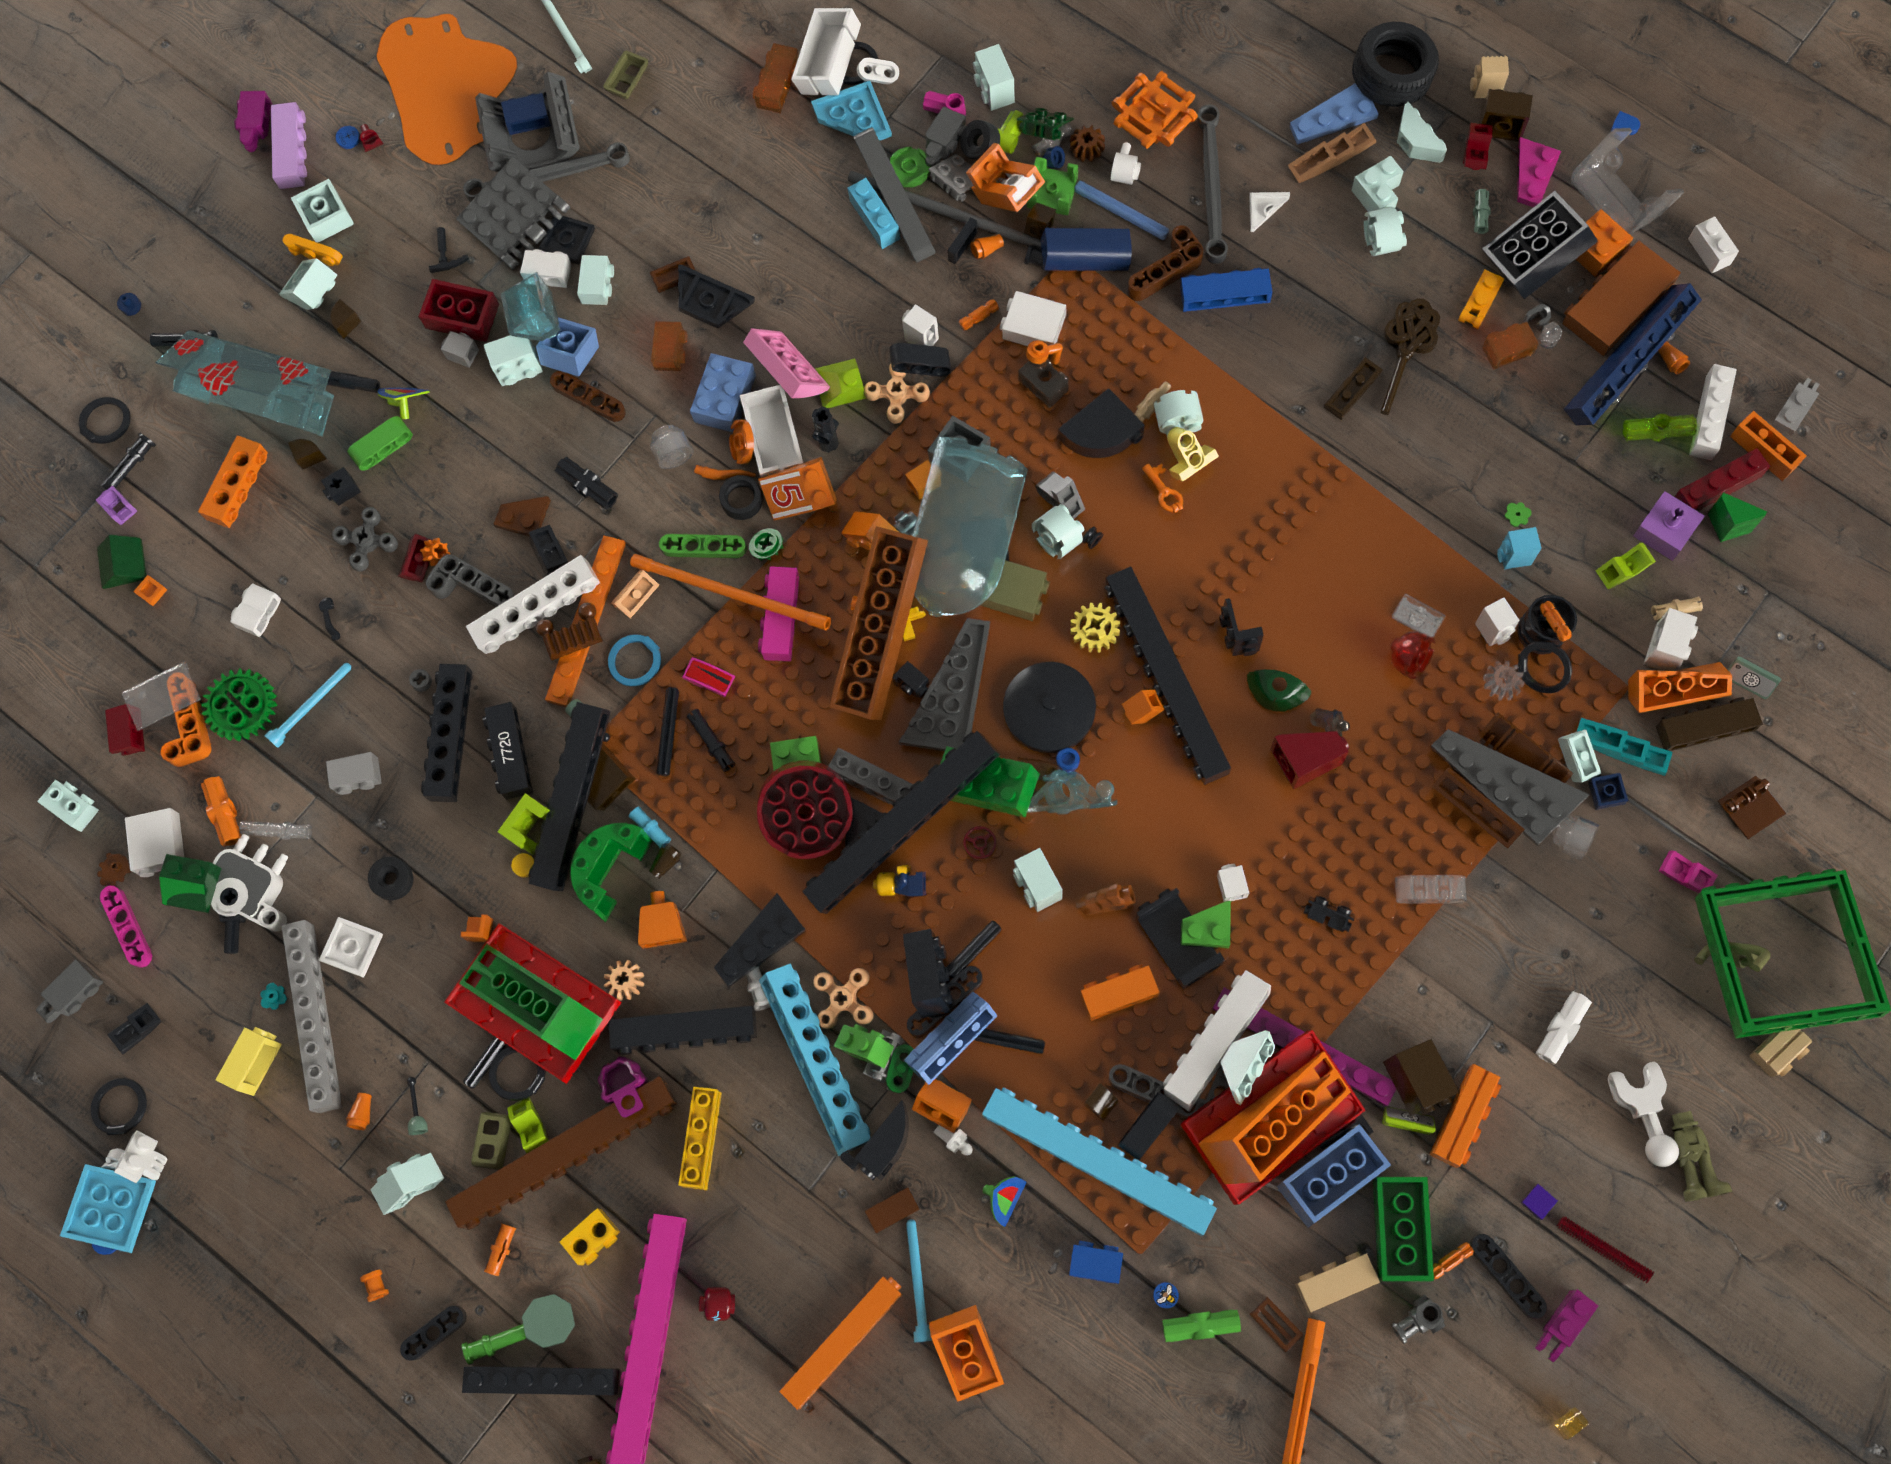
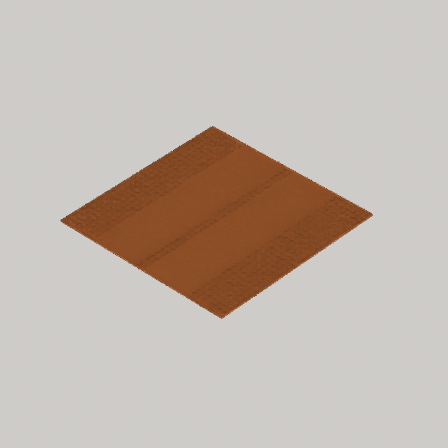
(1297, 553)

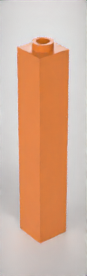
(841, 1342)

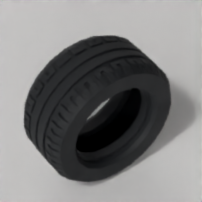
(1399, 40)

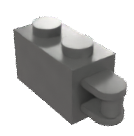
(69, 991)

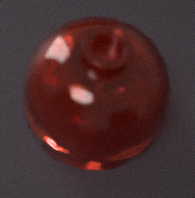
(1412, 653)

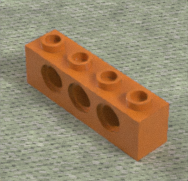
(230, 471)

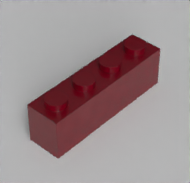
(1725, 479)

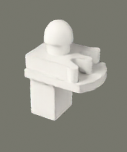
(954, 1141)

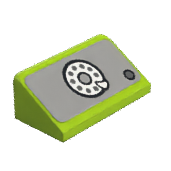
(1401, 1119)

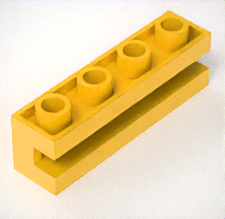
(700, 1138)

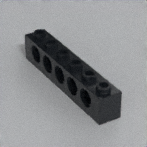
(447, 788)

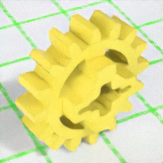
(1091, 618)

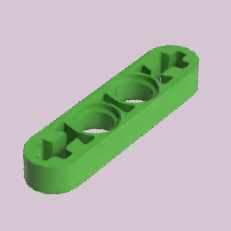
(703, 543)

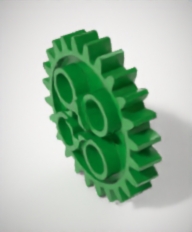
(224, 719)

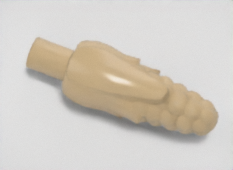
(1146, 407)

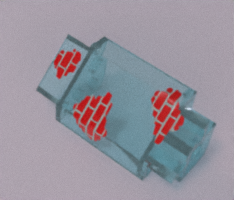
(250, 381)

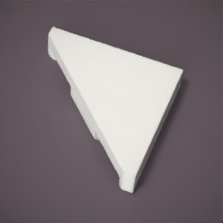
(1264, 205)

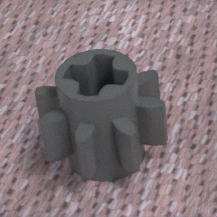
(905, 522)

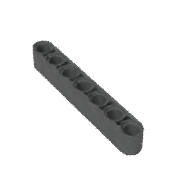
(894, 194)

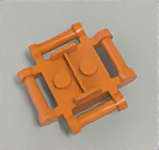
(1154, 110)

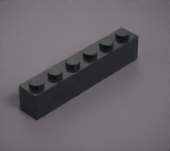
(682, 1029)
(540, 1380)

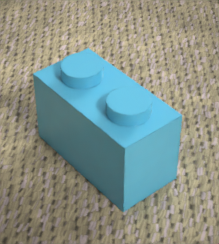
(1519, 548)

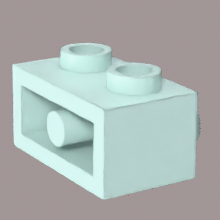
(68, 805)

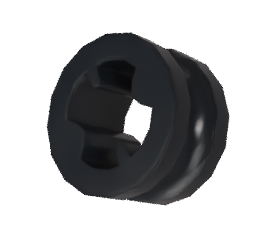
(1092, 537)

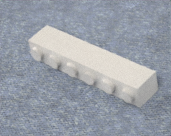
(1208, 1049)

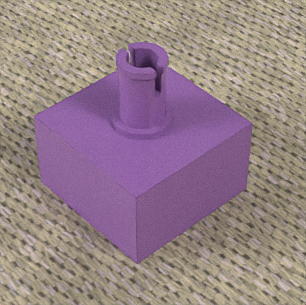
(1668, 526)

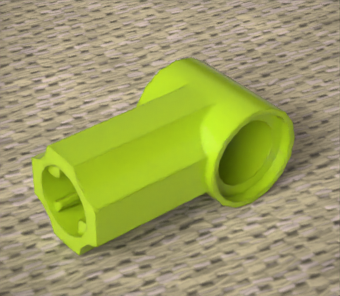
(1010, 132)

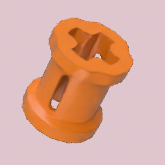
(374, 1285)

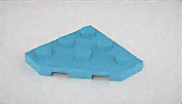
(853, 111)

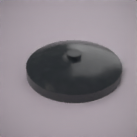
(1049, 707)

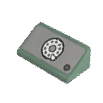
(1753, 677)

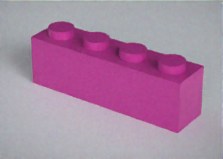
(777, 628)

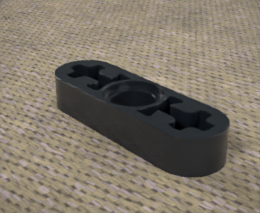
(422, 1349)

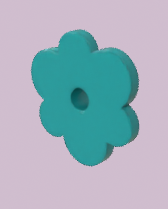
(278, 996)

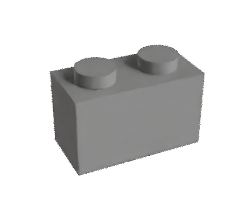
(353, 773)

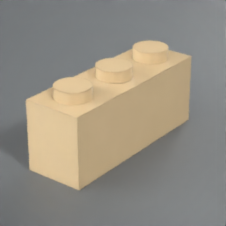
(1336, 1281)

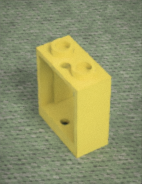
(249, 1060)

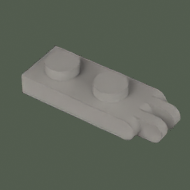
(1796, 407)

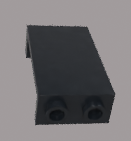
(1163, 927)

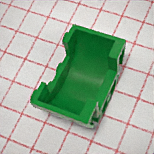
(595, 859)

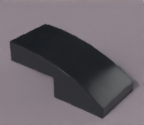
(134, 1030)

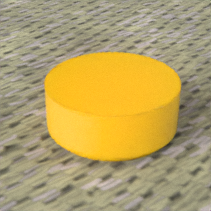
(521, 864)

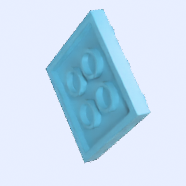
(107, 1209)

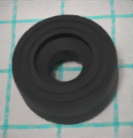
(973, 132)
(400, 887)

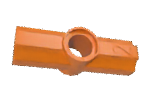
(221, 811)

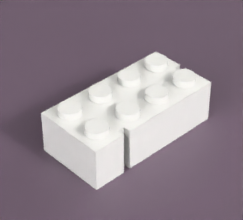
(826, 51)
(772, 430)

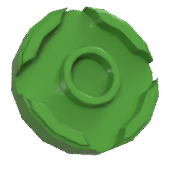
(910, 166)

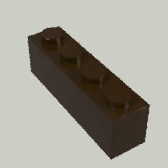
(1709, 724)

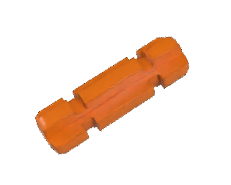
(978, 314)
(1555, 621)
(1452, 1260)

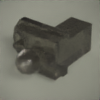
(1329, 720)

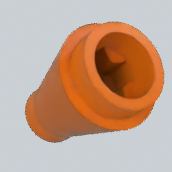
(985, 246)
(1673, 358)
(359, 1114)

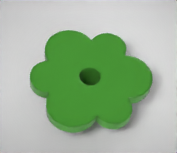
(1519, 509)

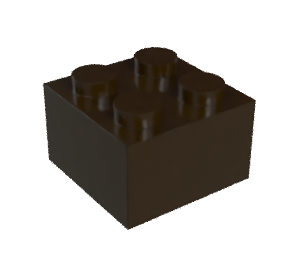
(1506, 113)

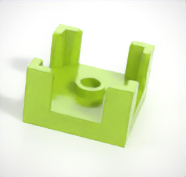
(521, 821)

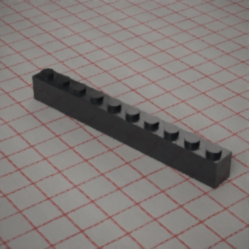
(1167, 676)
(900, 822)

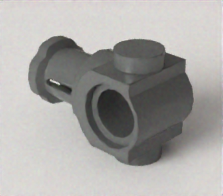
(1418, 1322)

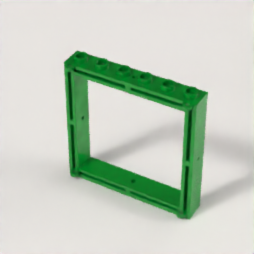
(1838, 883)

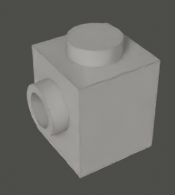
(459, 348)

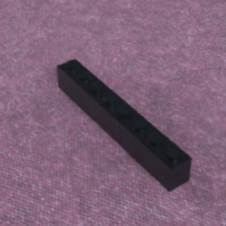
(569, 797)

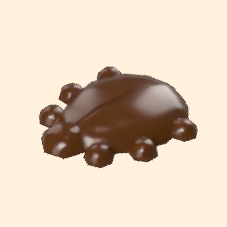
(113, 869)

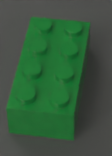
(1001, 787)
(1403, 1229)

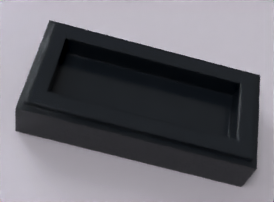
(962, 240)

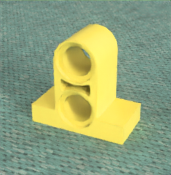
(1183, 450)

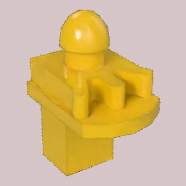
(914, 614)

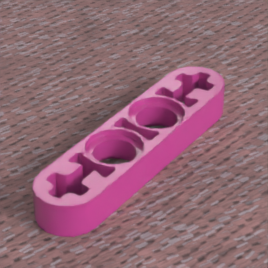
(124, 927)

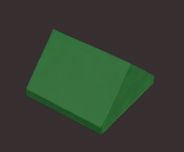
(1734, 517)

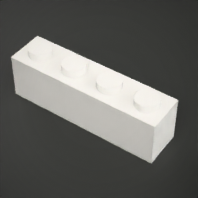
(1713, 412)

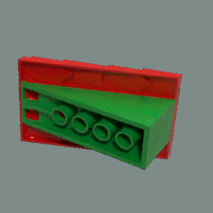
(532, 1003)

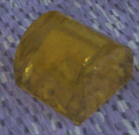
(1571, 1423)

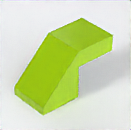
(1626, 566)
(528, 1124)

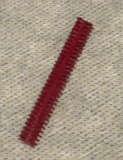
(1605, 1249)

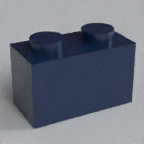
(525, 113)

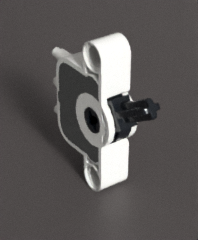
(246, 891)

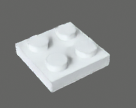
(351, 947)

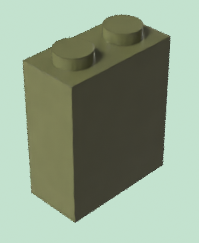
(1019, 591)

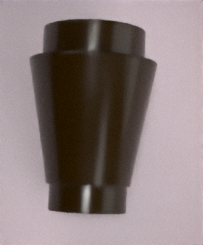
(665, 860)

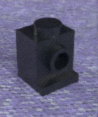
(911, 680)

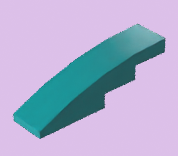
(1626, 748)

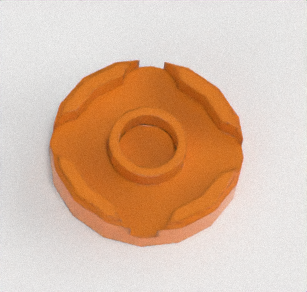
(741, 441)

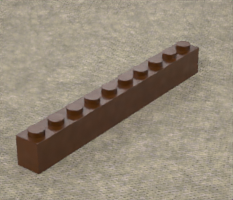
(558, 1155)

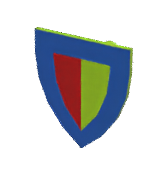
(399, 396)

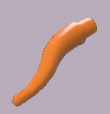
(714, 474)

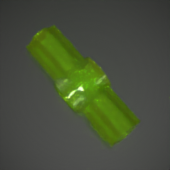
(1672, 427)

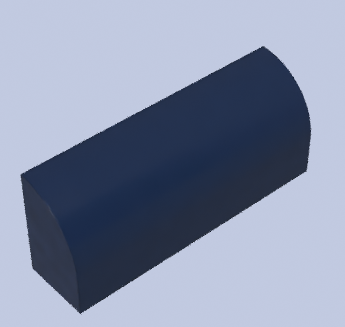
(1086, 249)

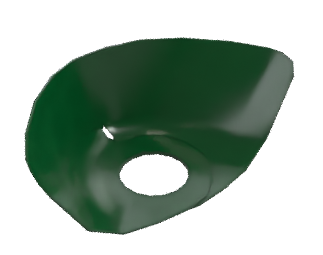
(1261, 687)

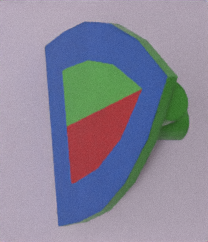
(1004, 1197)

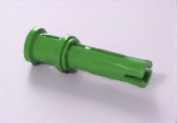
(489, 1344)

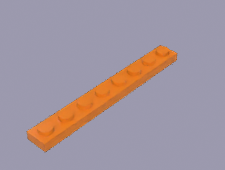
(570, 665)

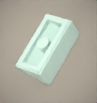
(1579, 756)

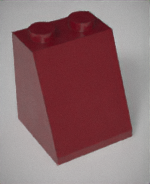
(1308, 755)

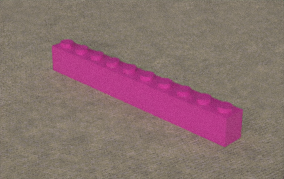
(648, 1340)

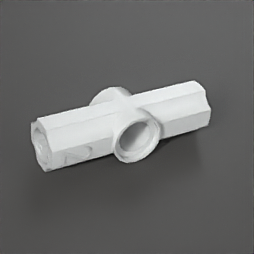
(1563, 1028)

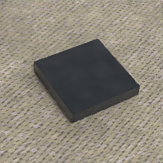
(568, 237)

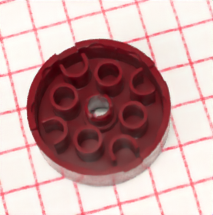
(807, 785)

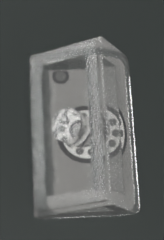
(1418, 616)

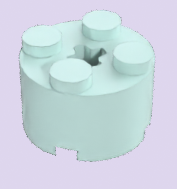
(1384, 231)
(1179, 410)
(1058, 531)

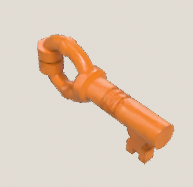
(1164, 491)

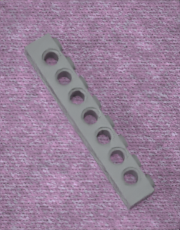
(311, 1017)

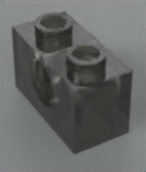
(1048, 391)

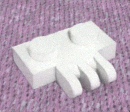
(141, 1159)

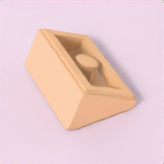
(635, 593)

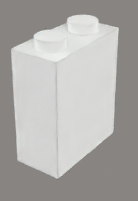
(1032, 319)
(151, 838)

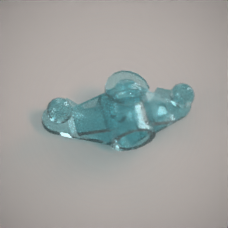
(1059, 803)

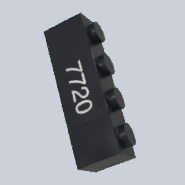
(508, 751)

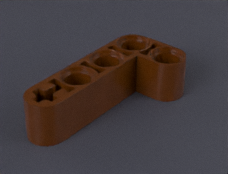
(1144, 285)

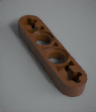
(589, 393)

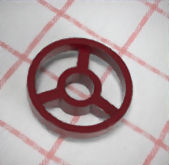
(973, 841)

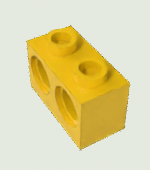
(587, 1231)

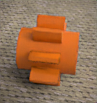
(434, 551)

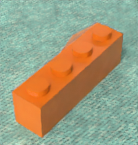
(1663, 689)

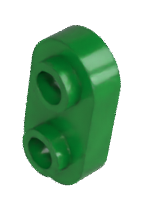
(899, 1069)

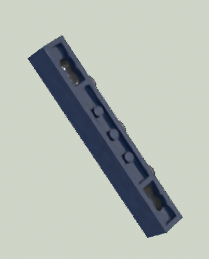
(1632, 354)

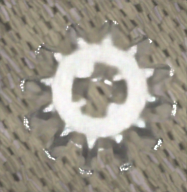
(1511, 678)

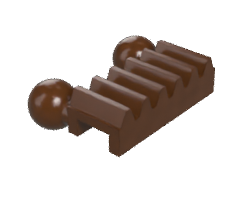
(572, 638)

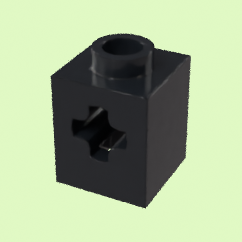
(347, 485)

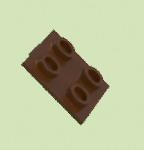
(1752, 806)

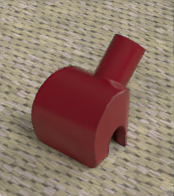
(369, 138)

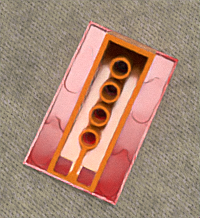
(1287, 1115)

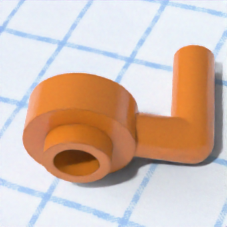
(1040, 357)

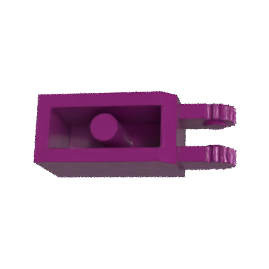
(253, 118)
(1567, 1322)

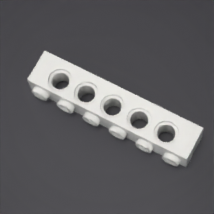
(482, 628)

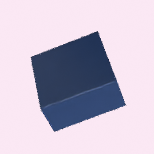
(1608, 791)

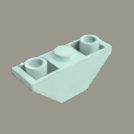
(1418, 137)
(1245, 1063)

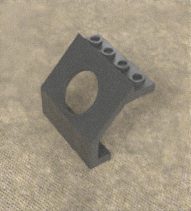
(562, 139)

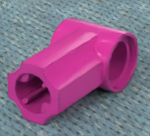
(935, 101)

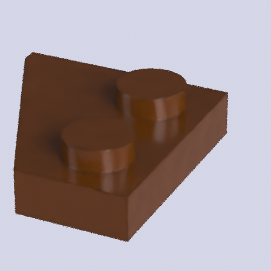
(522, 515)

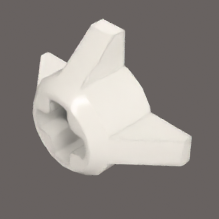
(113, 1159)

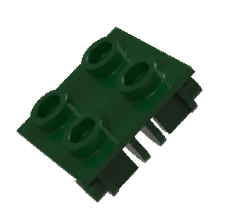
(1043, 123)

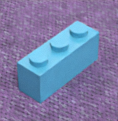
(874, 213)

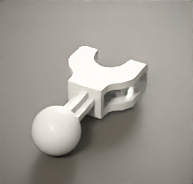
(1645, 1103)

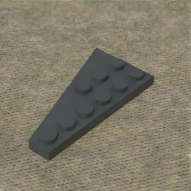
(951, 699)
(1520, 791)

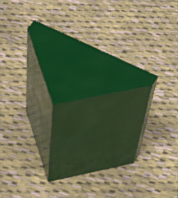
(121, 561)

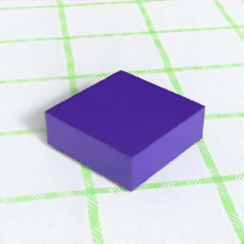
(1539, 1201)

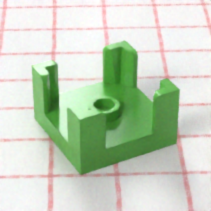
(1058, 187)

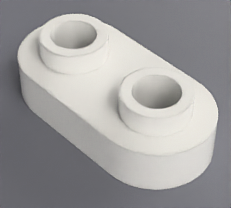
(877, 70)

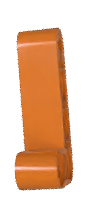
(188, 738)

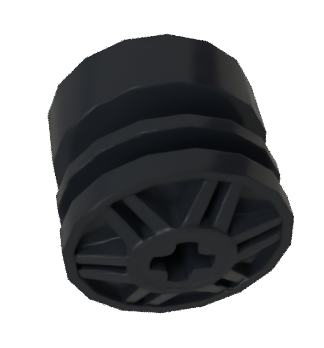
(1532, 622)

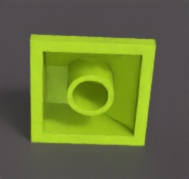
(844, 383)

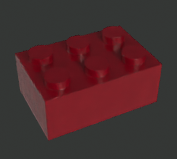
(459, 309)

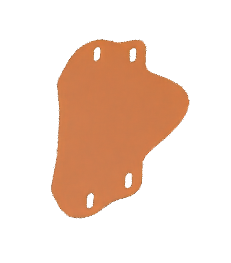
(437, 82)

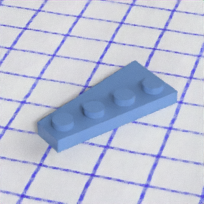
(1335, 114)

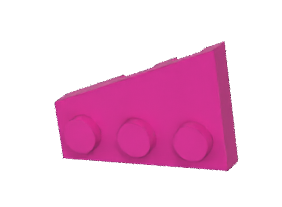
(1535, 169)

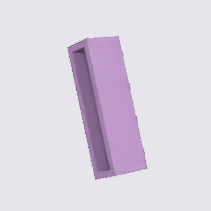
(288, 145)

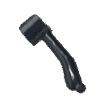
(324, 606)

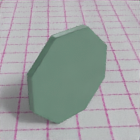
(548, 1321)

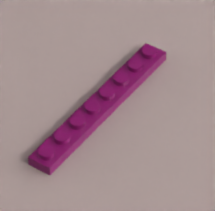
(1355, 1073)

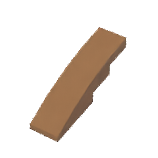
(1331, 154)

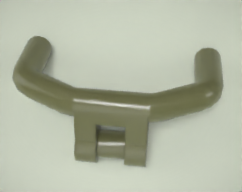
(1743, 954)

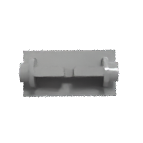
(881, 1073)

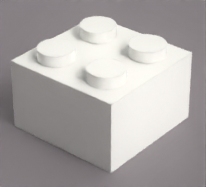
(1671, 640)

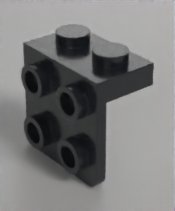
(1240, 642)

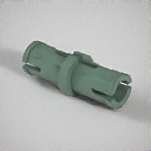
(1481, 211)

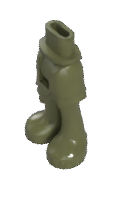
(1693, 1148)

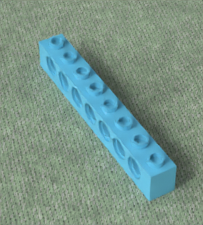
(812, 1071)

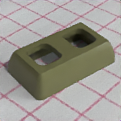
(618, 74)
(499, 1141)

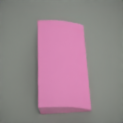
(785, 363)

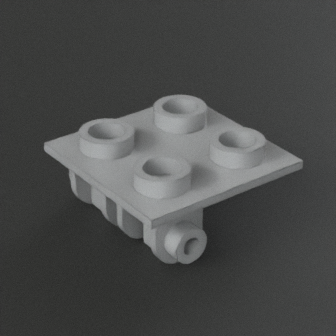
(952, 176)

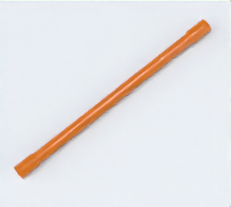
(811, 618)

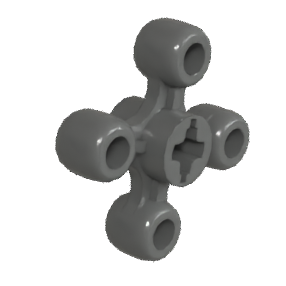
(365, 539)

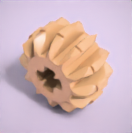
(621, 972)

